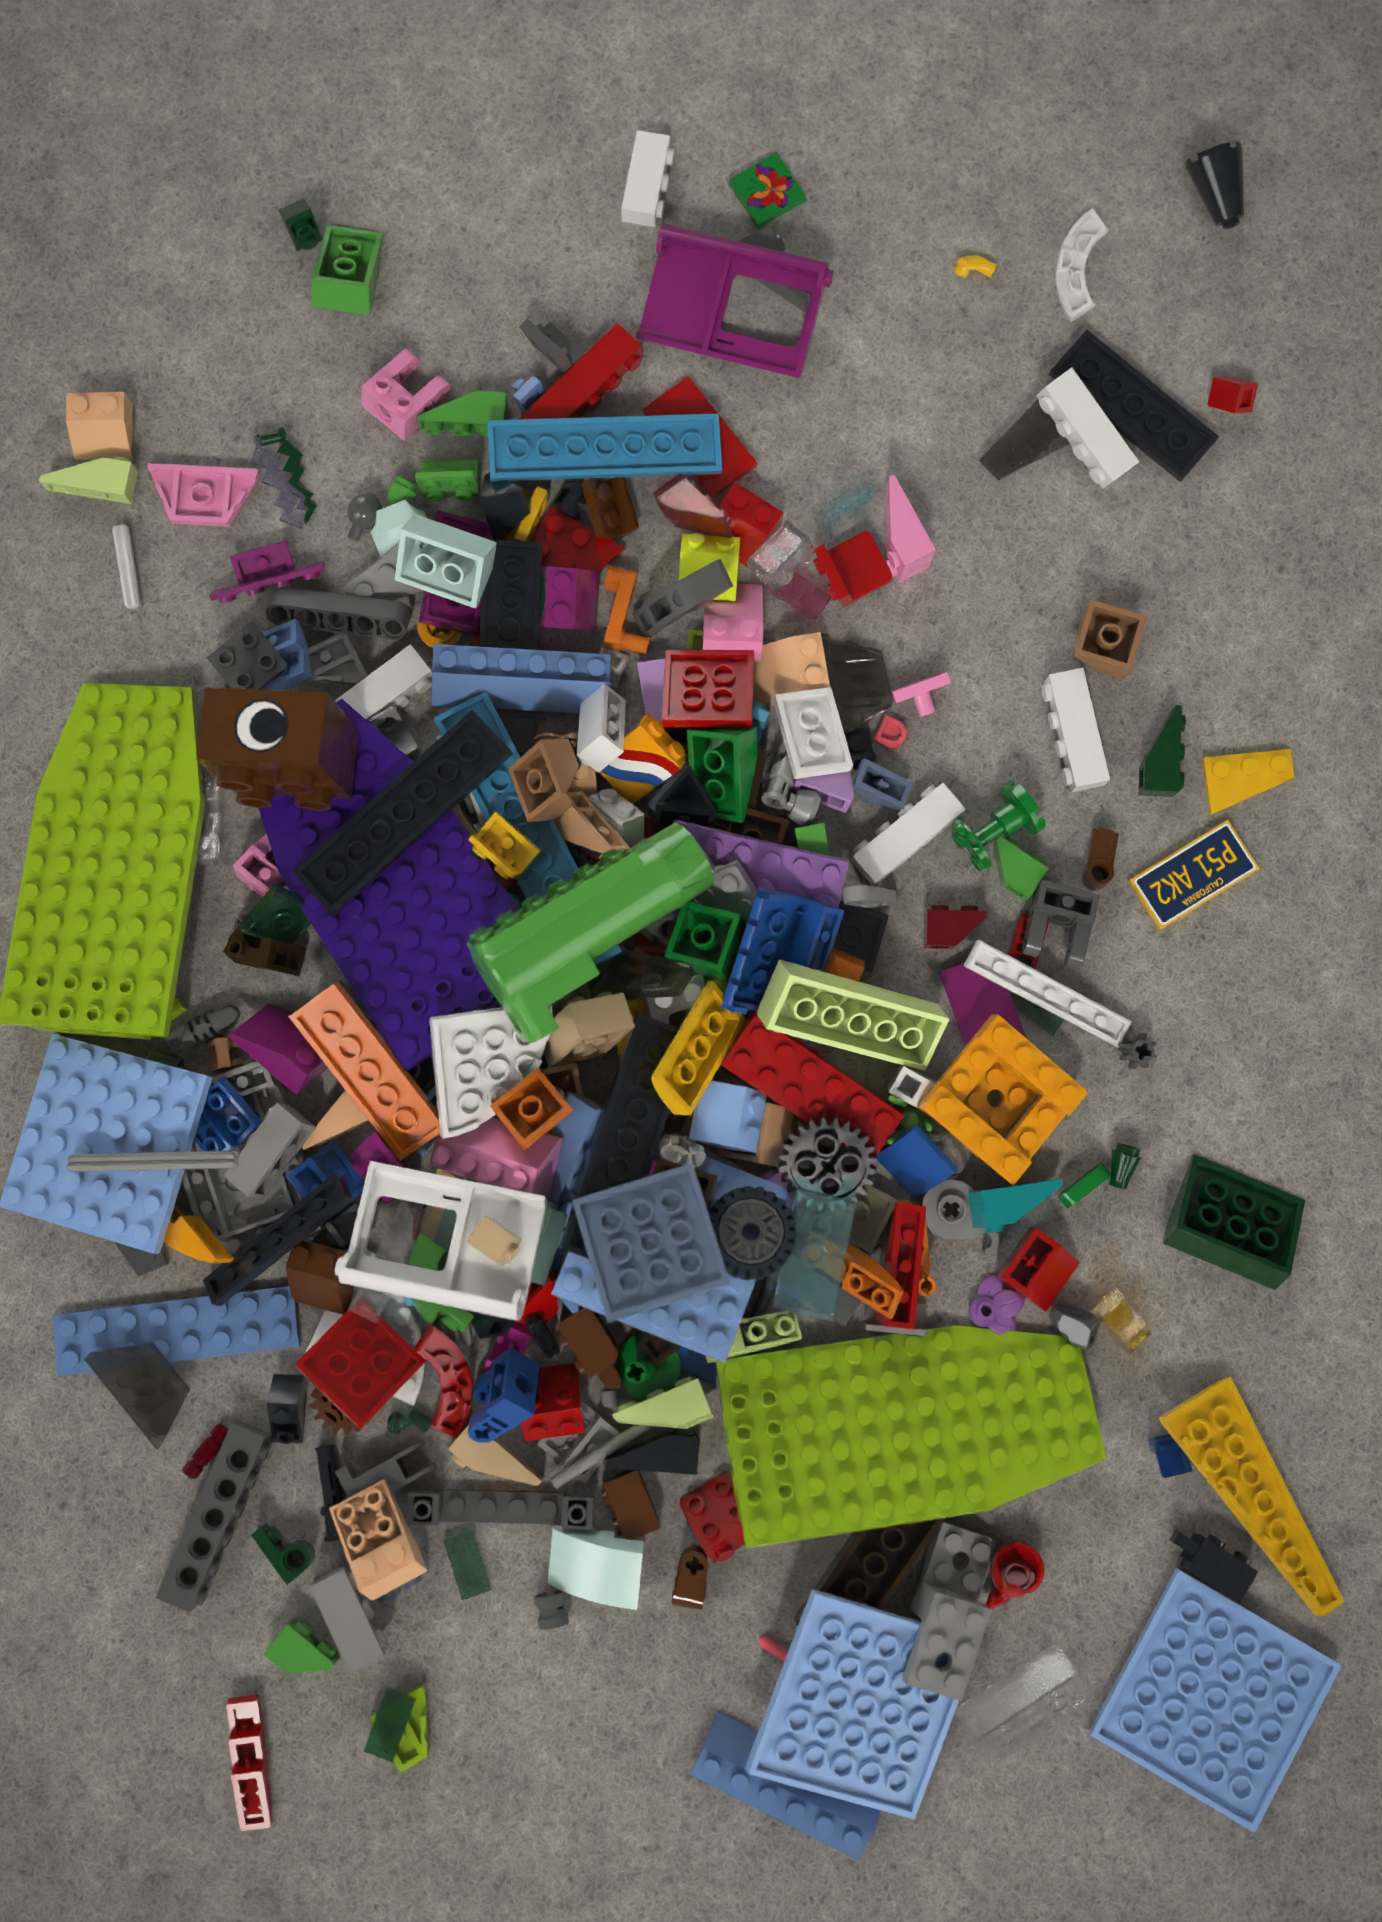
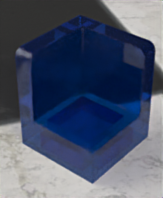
(1170, 1456)

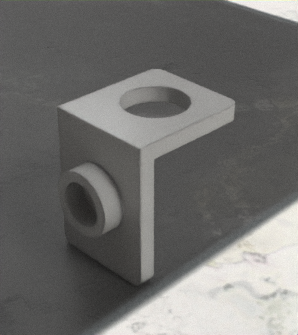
(397, 732)

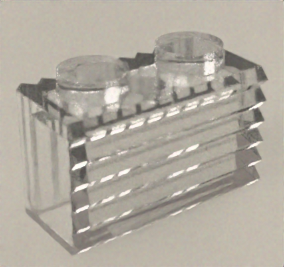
(781, 556)

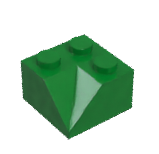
(706, 940)

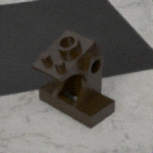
(263, 953)

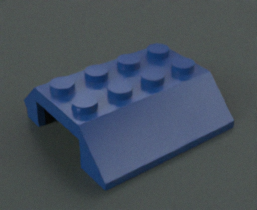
(782, 929)

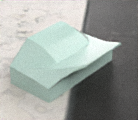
(389, 524)

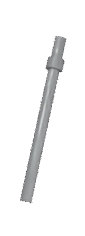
(605, 1450)

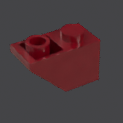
(949, 927)

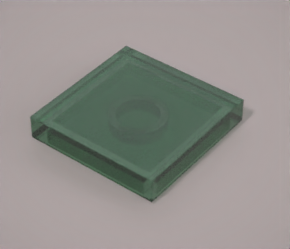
(277, 916)

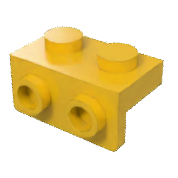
(505, 847)

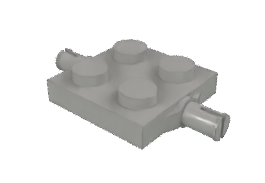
(731, 889)

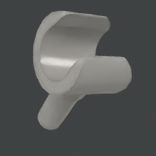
(610, 1400)

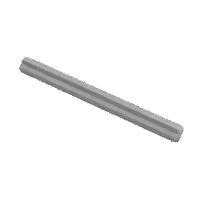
(153, 1161)

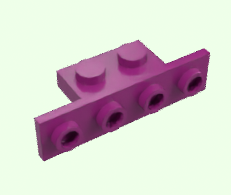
(265, 567)

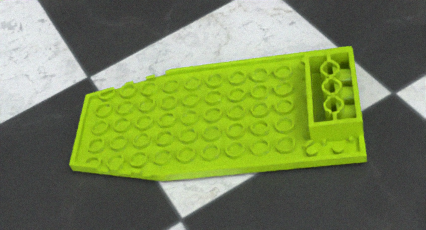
(109, 868)
(901, 1429)

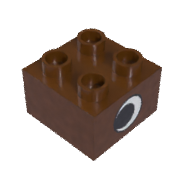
(278, 746)

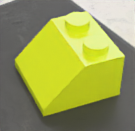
(701, 550)

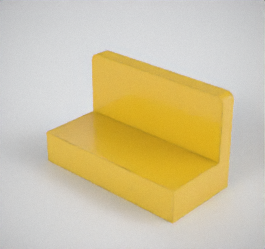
(526, 528)

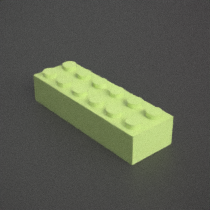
(851, 1015)

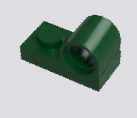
(270, 1540)

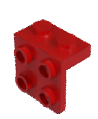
(853, 568)
(557, 1404)
(714, 1517)

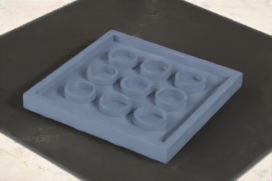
(650, 1242)

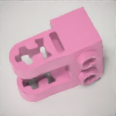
(393, 403)
(256, 870)

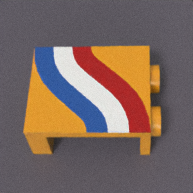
(647, 760)

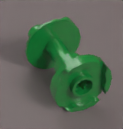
(1016, 812)

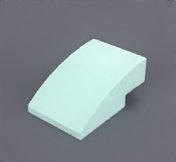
(596, 1566)

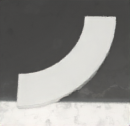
(1071, 264)

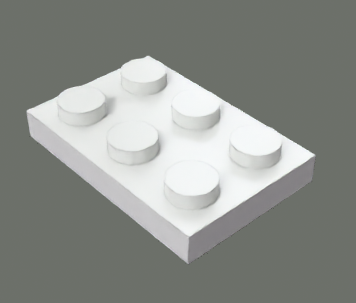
(812, 733)

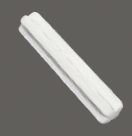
(126, 566)

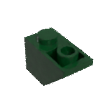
(301, 225)

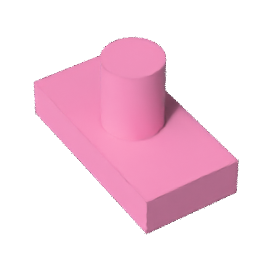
(920, 692)

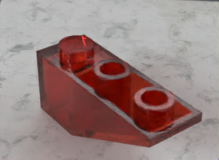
(690, 509)

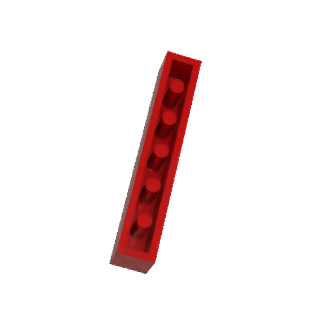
(589, 377)

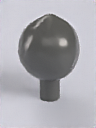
(362, 514)

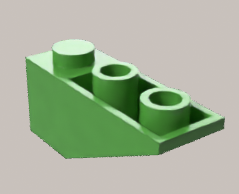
(465, 414)

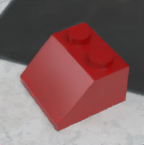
(750, 518)

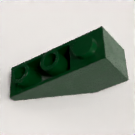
(1161, 765)

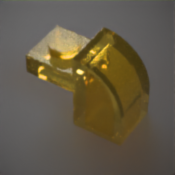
(1121, 1321)

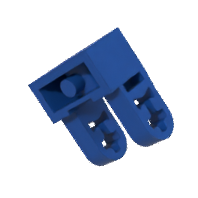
(508, 1395)

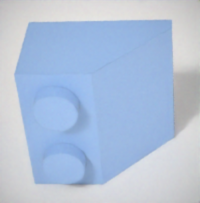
(729, 1117)

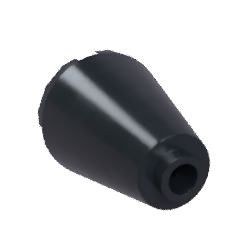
(1220, 182)

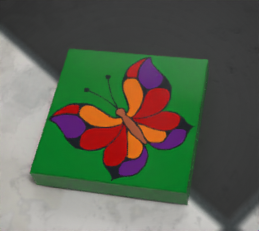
(767, 190)

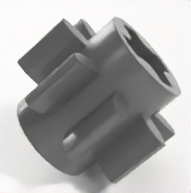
(1133, 1057)

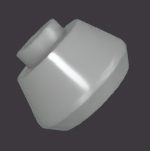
(803, 806)

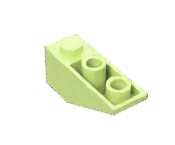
(764, 1333)
(675, 1408)

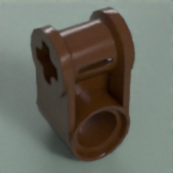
(691, 1583)

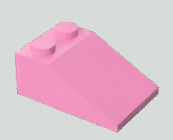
(906, 541)
(735, 623)

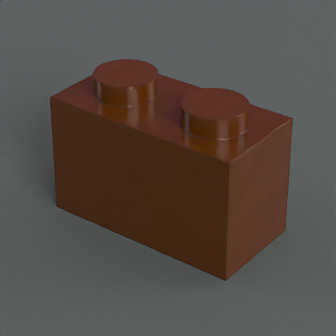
(631, 1505)

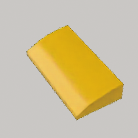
(696, 1051)

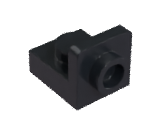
(860, 746)

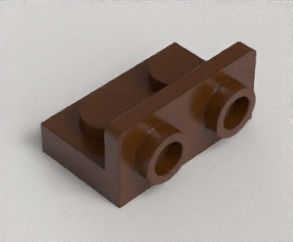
(610, 507)

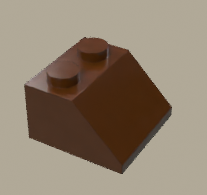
(314, 1279)

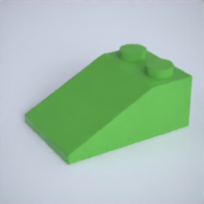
(346, 270)

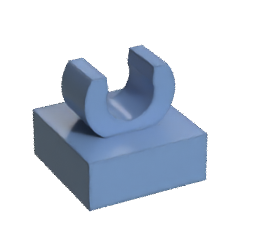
(527, 392)

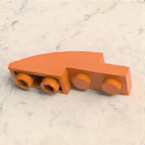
(870, 1282)

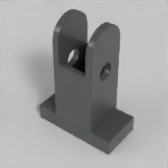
(390, 1469)

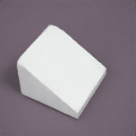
(617, 664)

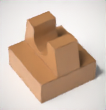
(219, 1054)

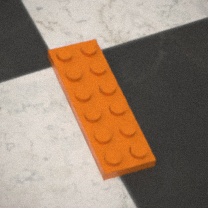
(368, 1070)

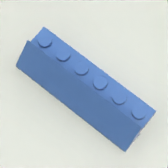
(517, 677)
(578, 1134)
(823, 1817)

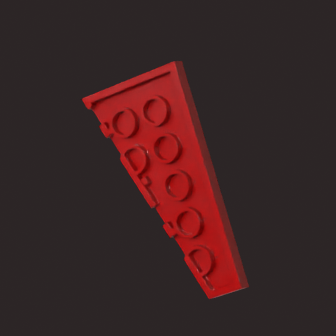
(571, 546)

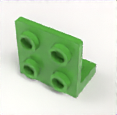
(448, 479)

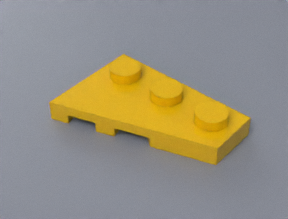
(1242, 776)

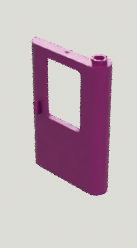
(694, 288)

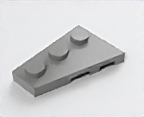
(379, 580)

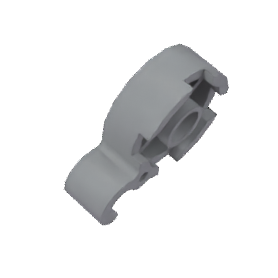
(953, 1227)

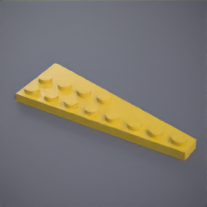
(1235, 1461)

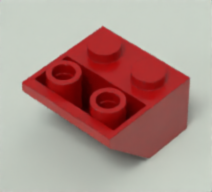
(1038, 1268)

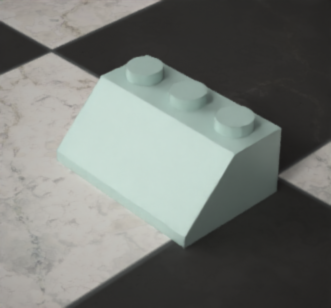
(444, 560)

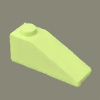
(98, 479)

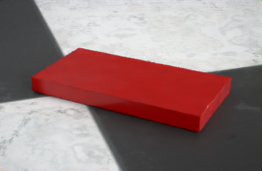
(736, 460)

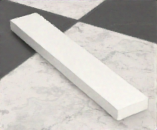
(1047, 993)

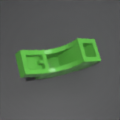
(429, 1256)

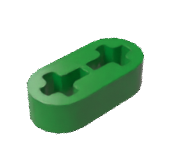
(1084, 1185)

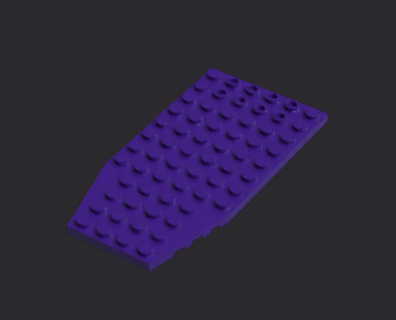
(409, 927)

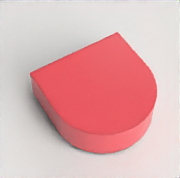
(890, 732)

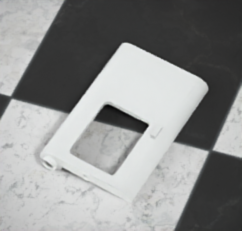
(469, 1277)

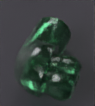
(408, 1417)

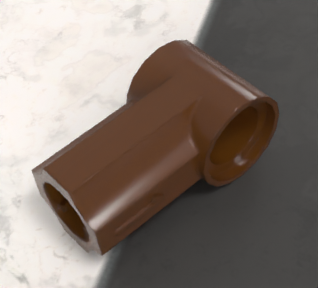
(1100, 857)

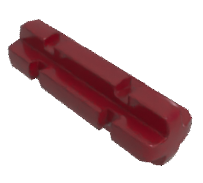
(205, 1452)

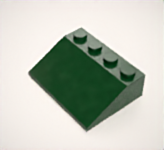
(1235, 1223)

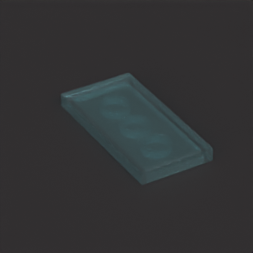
(815, 1268)

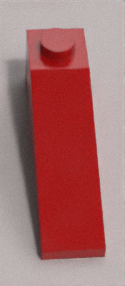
(904, 1262)

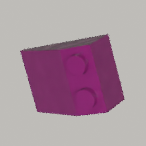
(279, 1047)

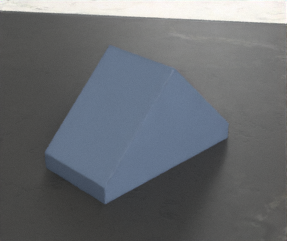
(881, 786)

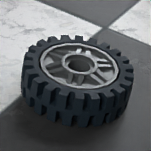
(772, 1222)

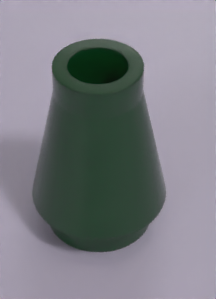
(1123, 1164)

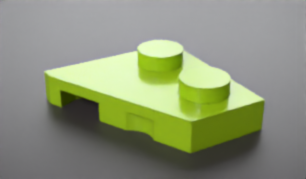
(414, 1742)

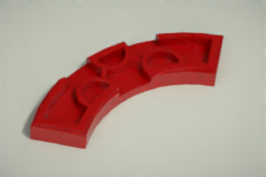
(454, 1379)

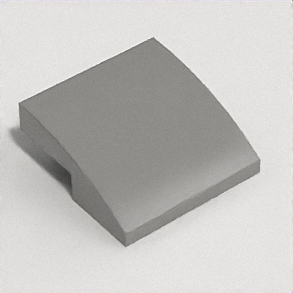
(597, 1433)

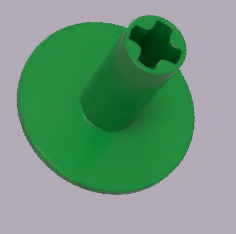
(652, 1378)

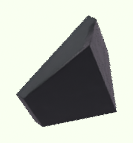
(503, 506)
(684, 802)

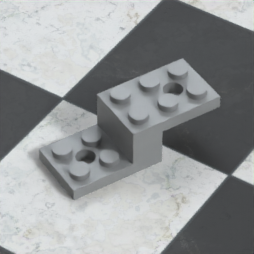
(949, 1611)

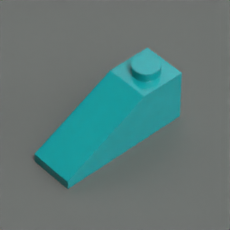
(1008, 1204)

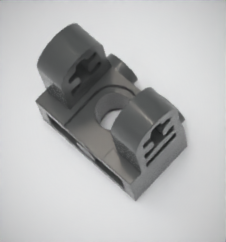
(1064, 908)

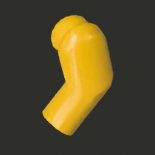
(974, 262)

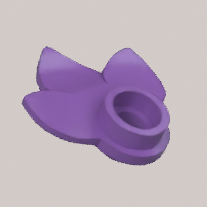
(1000, 1304)

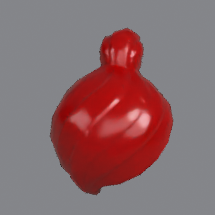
(1014, 1571)

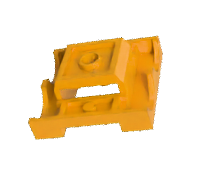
(1011, 1064)

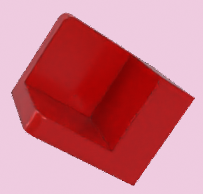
(1232, 394)

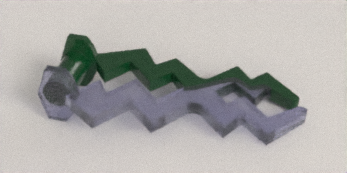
(289, 487)

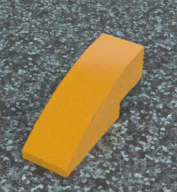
(195, 1239)

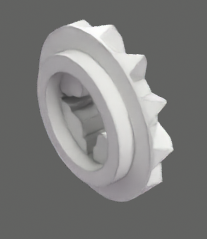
(681, 1150)

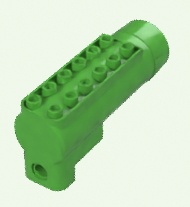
(552, 940)

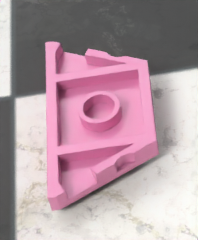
(203, 492)

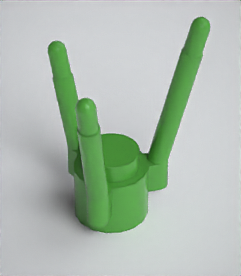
(912, 1118)

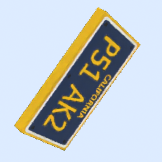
(1193, 874)

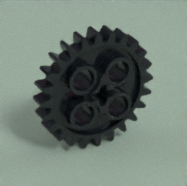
(806, 1147)

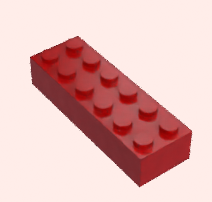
(808, 1082)

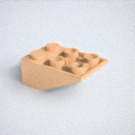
(377, 1541)

